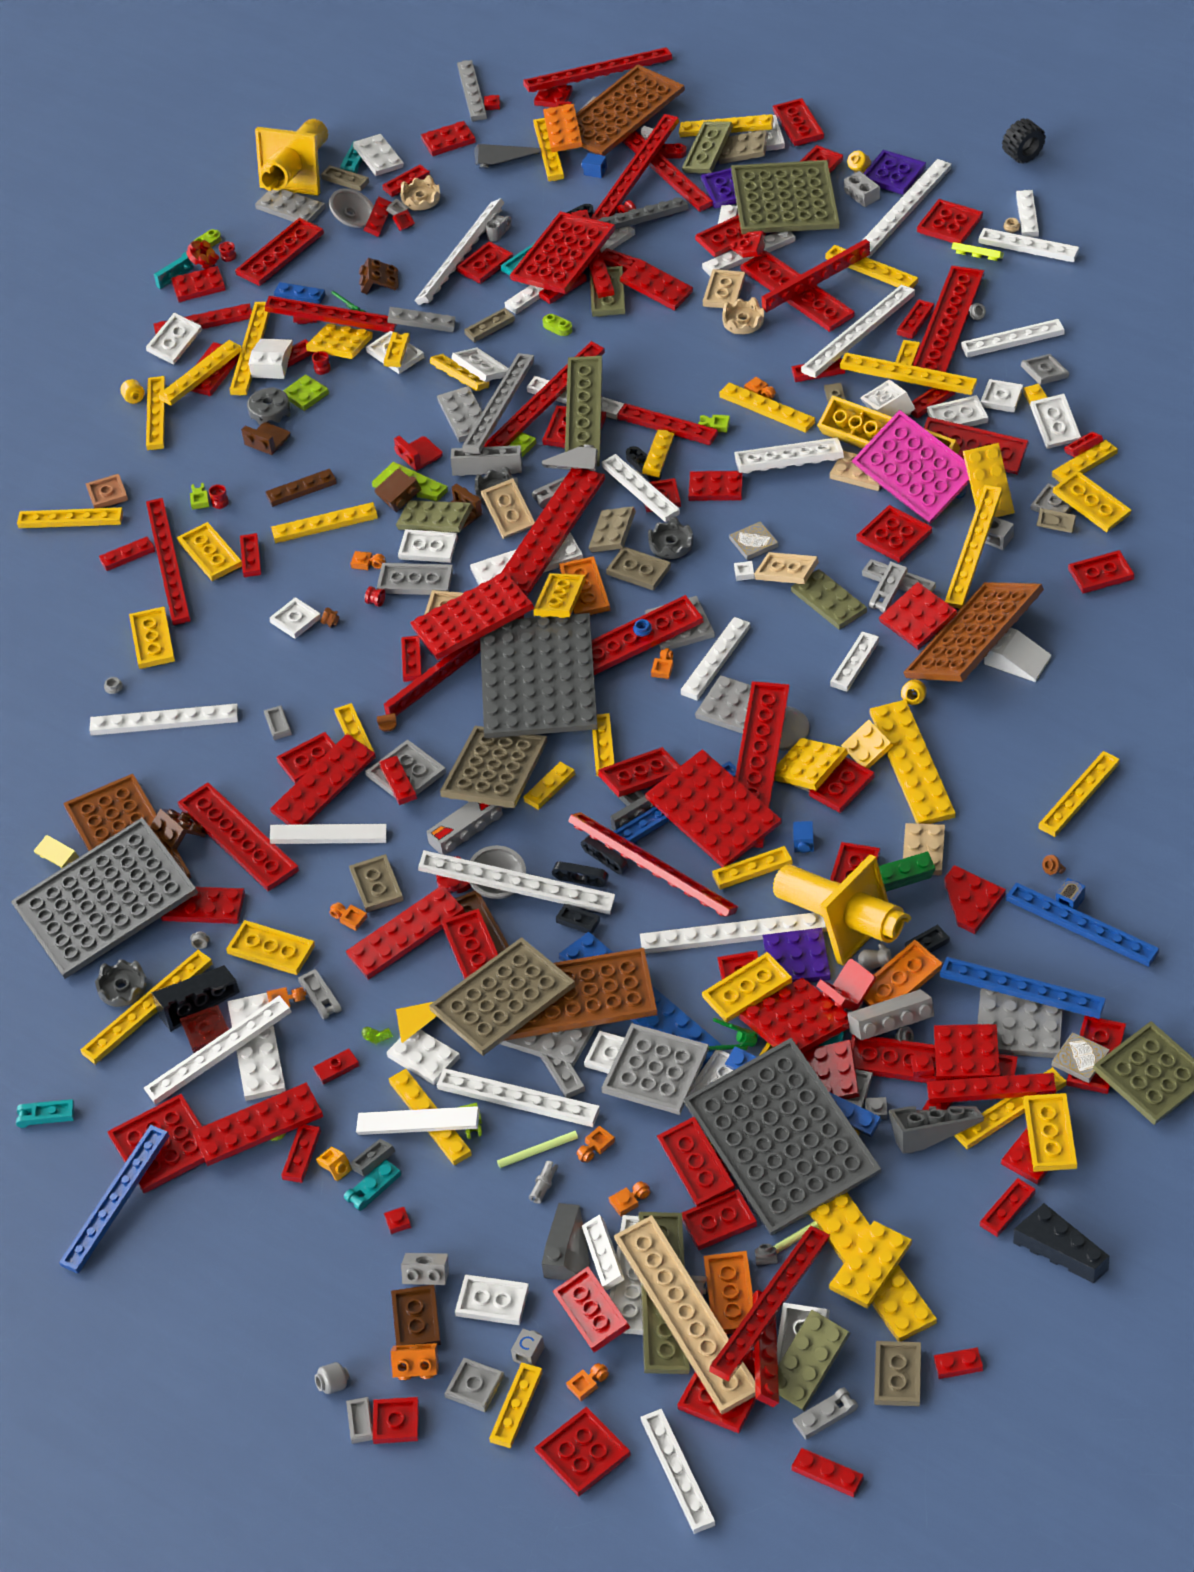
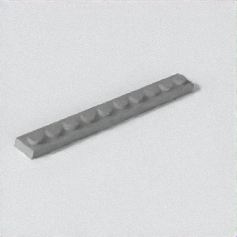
(498, 403)

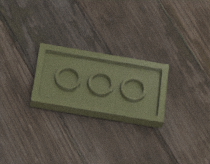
(707, 147)
(611, 304)
(434, 516)
(829, 599)
(809, 1358)

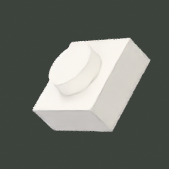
(744, 571)

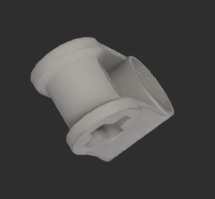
(497, 227)

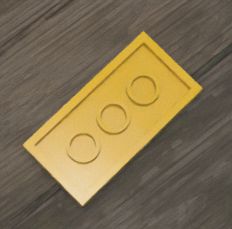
(987, 468)
(1091, 501)
(209, 551)
(559, 595)
(151, 637)
(270, 947)
(747, 987)
(1050, 1132)
(870, 1264)

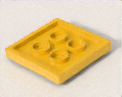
(340, 340)
(809, 763)

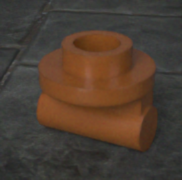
(329, 617)
(387, 722)
(1052, 865)

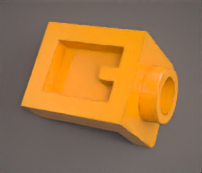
(335, 1162)

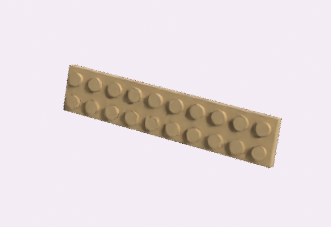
(683, 1310)

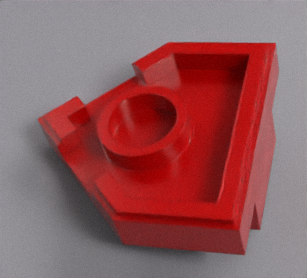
(750, 245)

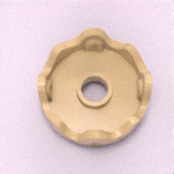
(426, 188)
(743, 309)

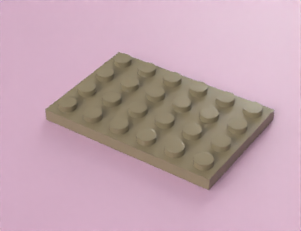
(493, 768)
(502, 996)

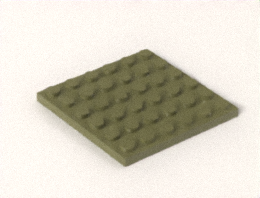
(784, 196)

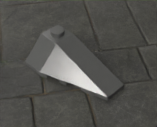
(491, 155)
(920, 1129)
(566, 1244)

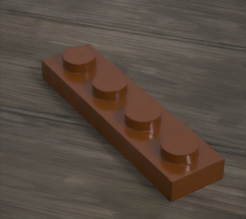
(300, 487)

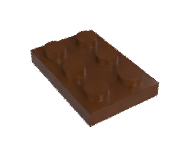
(415, 1316)

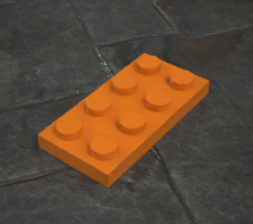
(562, 128)
(593, 595)
(903, 974)
(729, 1288)

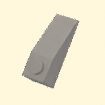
(577, 458)

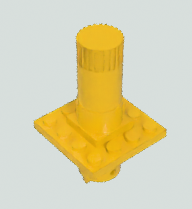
(290, 157)
(850, 909)

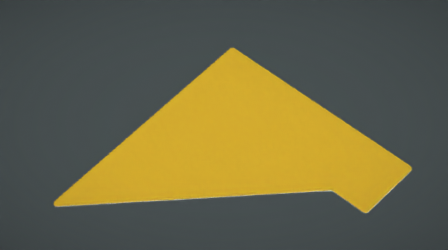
(413, 1019)

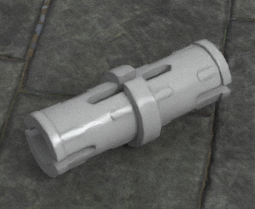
(543, 1182)

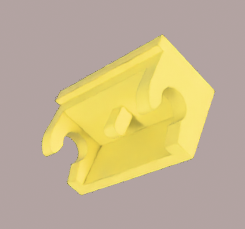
(56, 852)

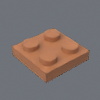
(106, 491)

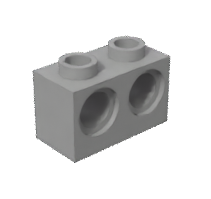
(862, 189)

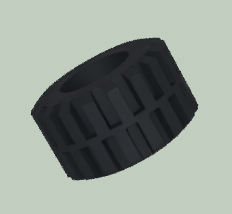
(1023, 140)

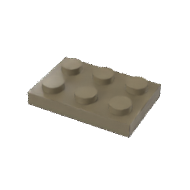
(744, 147)
(612, 529)
(638, 568)
(376, 883)
(897, 1373)

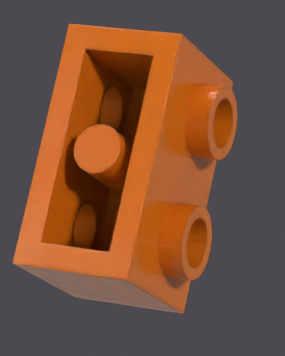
(414, 1361)

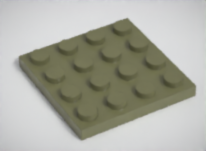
(1149, 1072)

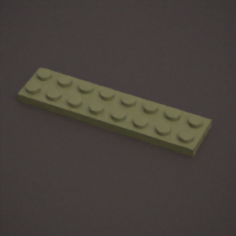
(584, 403)
(660, 1347)

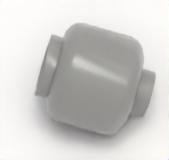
(331, 1378)

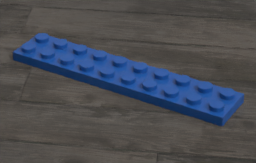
(669, 1016)

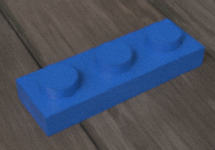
(299, 293)

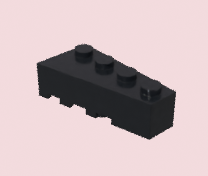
(194, 995)
(1059, 1241)

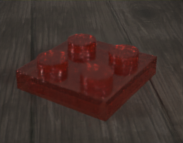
(204, 1027)

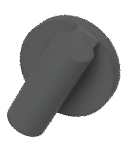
(905, 1034)
(766, 1255)

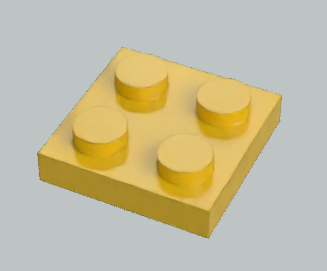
(867, 745)

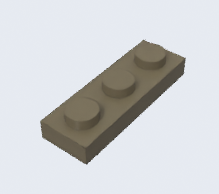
(345, 178)
(489, 325)

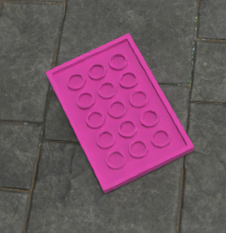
(914, 466)

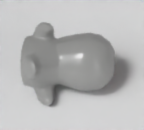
(874, 959)

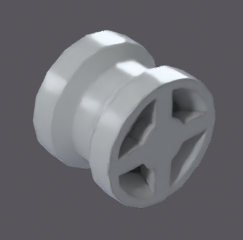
(699, 1282)

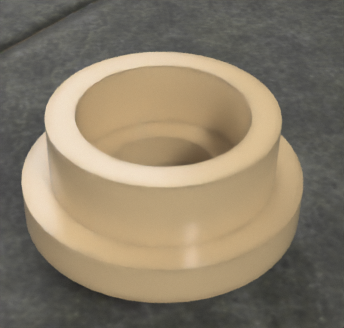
(1011, 225)

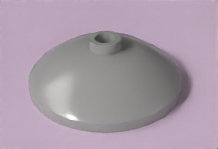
(350, 207)
(795, 727)
(499, 857)

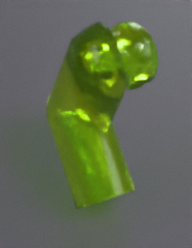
(375, 1036)

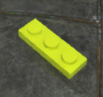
(977, 251)

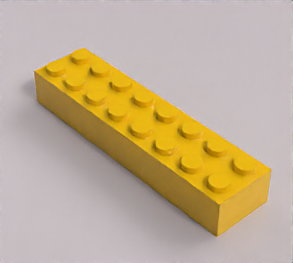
(860, 424)

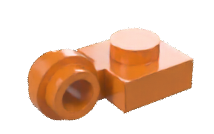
(760, 387)
(363, 560)
(663, 667)
(352, 917)
(297, 994)
(597, 1140)
(625, 1201)
(583, 1384)

